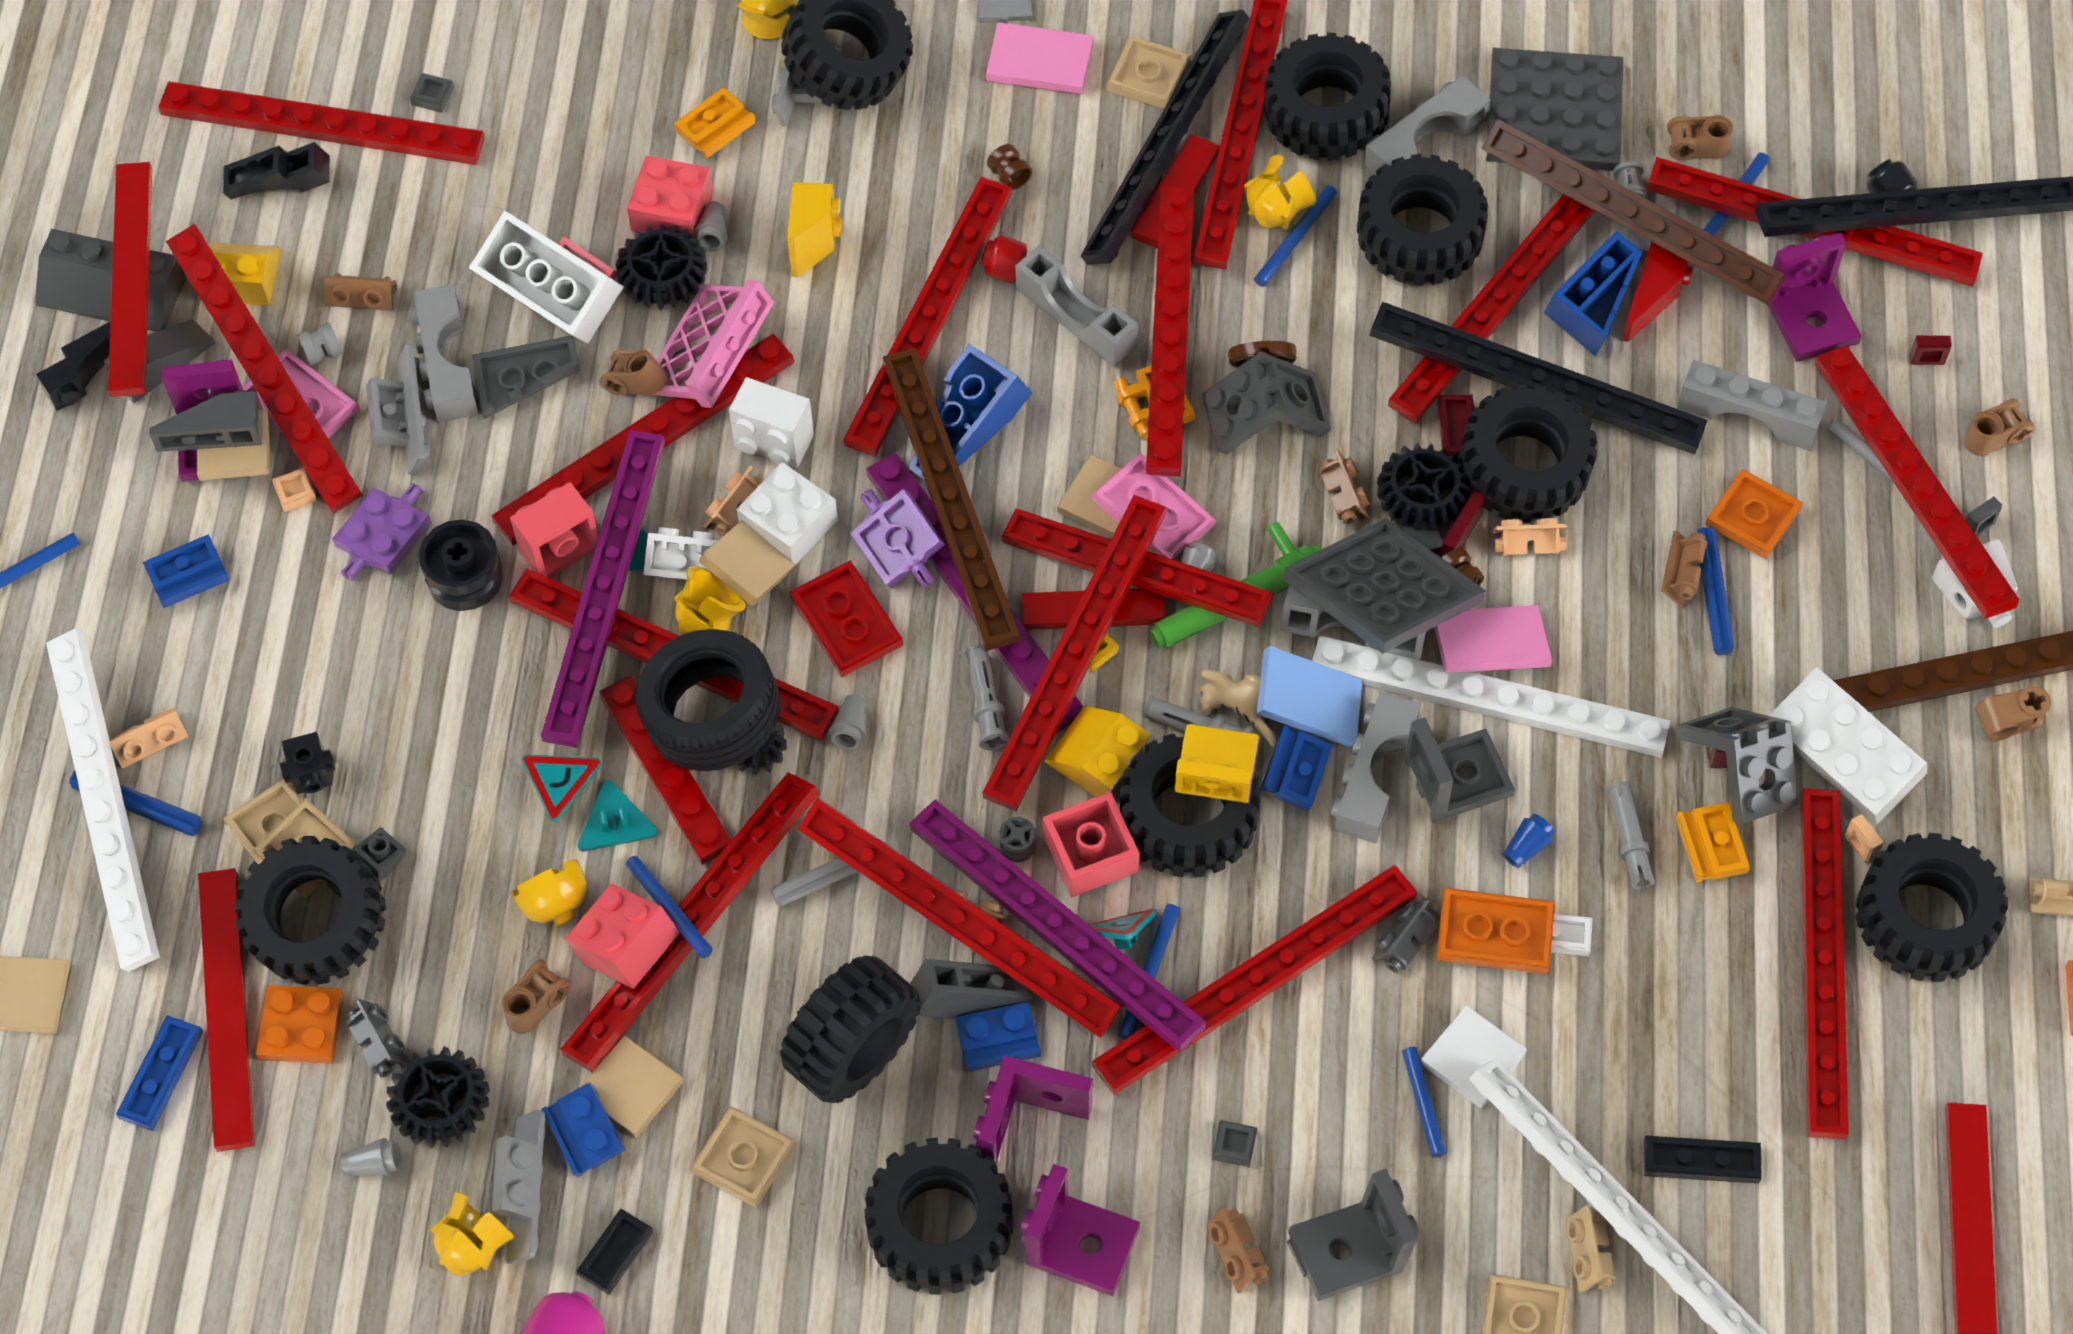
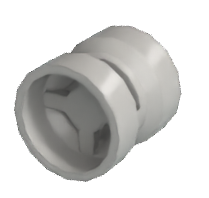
(319, 344)

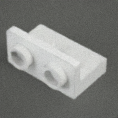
(672, 554)

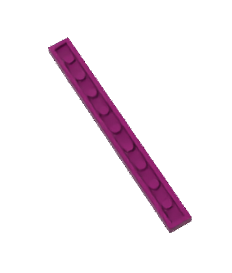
(603, 589)
(1022, 658)
(1058, 926)

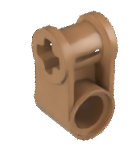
(1701, 137)
(633, 373)
(1998, 428)
(2013, 712)
(538, 991)

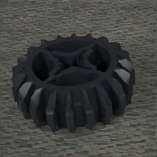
(679, 276)
(1428, 477)
(452, 1088)

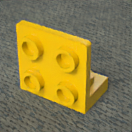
(1216, 763)

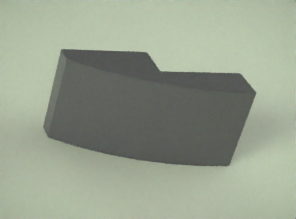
(379, 853)

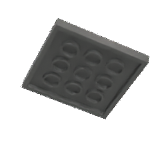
(1560, 101)
(1384, 585)

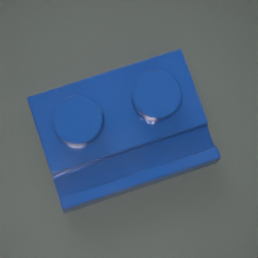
(186, 571)
(1296, 767)
(996, 1033)
(583, 1129)

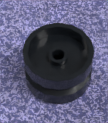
(461, 565)

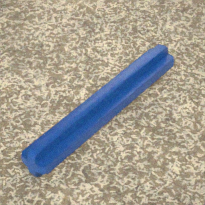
(1716, 595)
(155, 809)

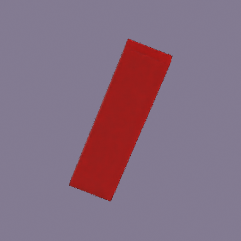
(1186, 171)
(1055, 609)

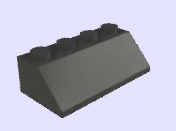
(78, 278)

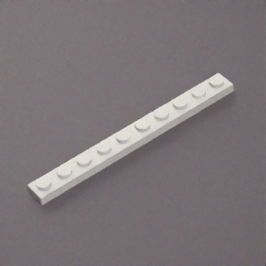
(1496, 697)
(102, 801)
(1612, 1201)

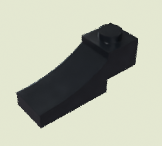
(277, 170)
(68, 378)

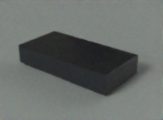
(614, 1251)

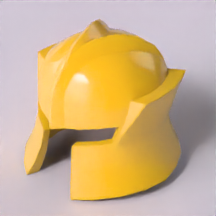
(759, 17)
(1275, 201)
(706, 602)
(467, 1238)

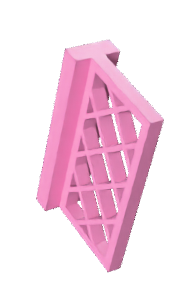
(719, 351)

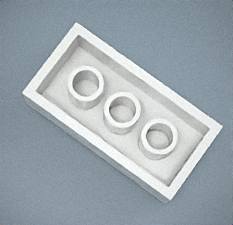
(546, 277)
(1849, 746)

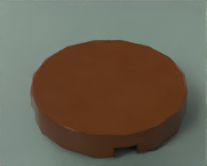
(1243, 352)

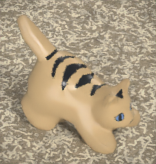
(1238, 696)

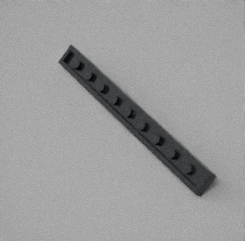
(1164, 138)
(1915, 206)
(1517, 368)

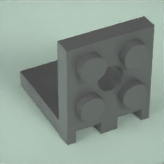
(1268, 393)
(1751, 746)
(1437, 766)
(1373, 1231)

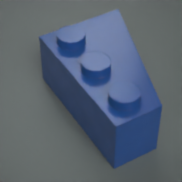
(1594, 292)

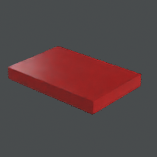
(846, 618)

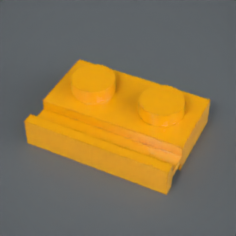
(714, 122)
(1712, 842)

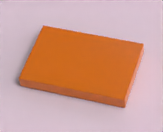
(1495, 931)

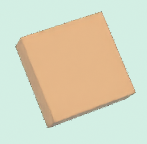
(294, 489)
(1863, 838)

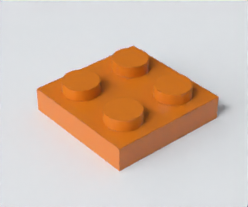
(1754, 513)
(299, 1024)

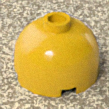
(552, 894)

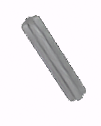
(811, 881)

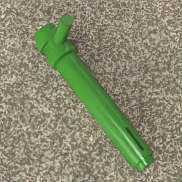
(1195, 619)

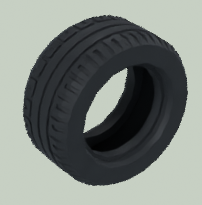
(695, 659)

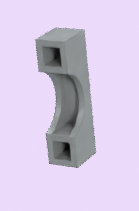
(1455, 109)
(1102, 329)
(450, 385)
(1787, 413)
(1308, 619)
(1364, 804)

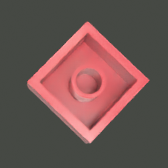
(669, 195)
(555, 530)
(1091, 844)
(622, 935)

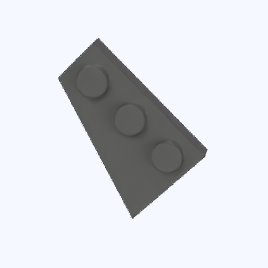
(522, 370)

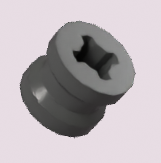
(1017, 830)

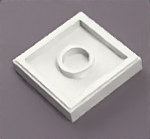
(1466, 1047)

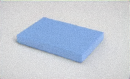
(1309, 696)

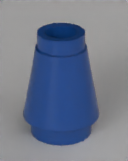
(1529, 839)

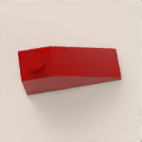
(1656, 288)

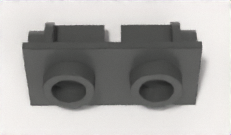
(1396, 943)
(370, 1023)

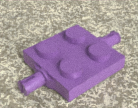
(381, 531)
(897, 538)

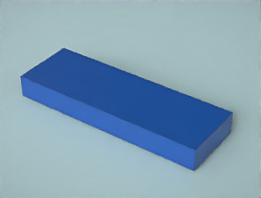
(159, 1073)

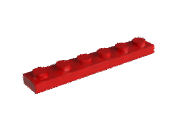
(671, 781)

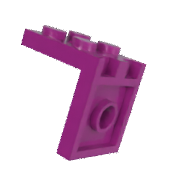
(1812, 293)
(192, 385)
(1033, 1086)
(1061, 1224)

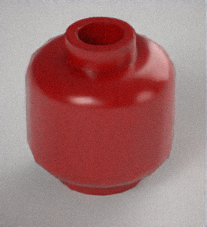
(1002, 257)

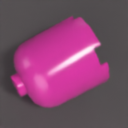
(565, 1315)

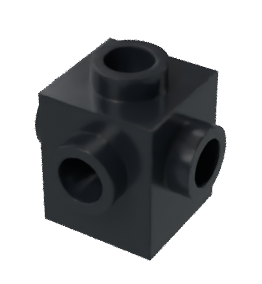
(307, 763)

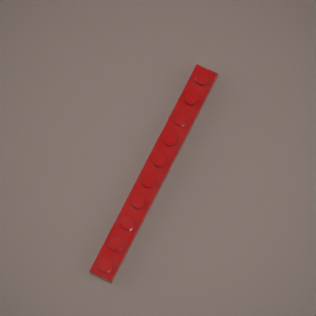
(322, 123)
(1239, 135)
(1883, 243)
(1494, 302)
(931, 309)
(1170, 332)
(264, 369)
(670, 419)
(1917, 483)
(643, 639)
(1074, 653)
(702, 907)
(960, 917)
(1824, 965)
(1262, 974)

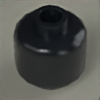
(1891, 177)

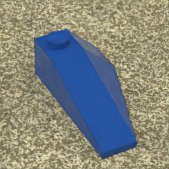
(976, 403)

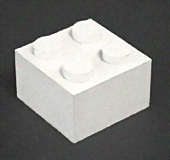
(771, 423)
(789, 512)

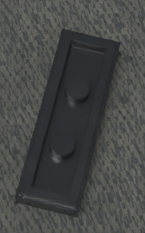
(1702, 1159)

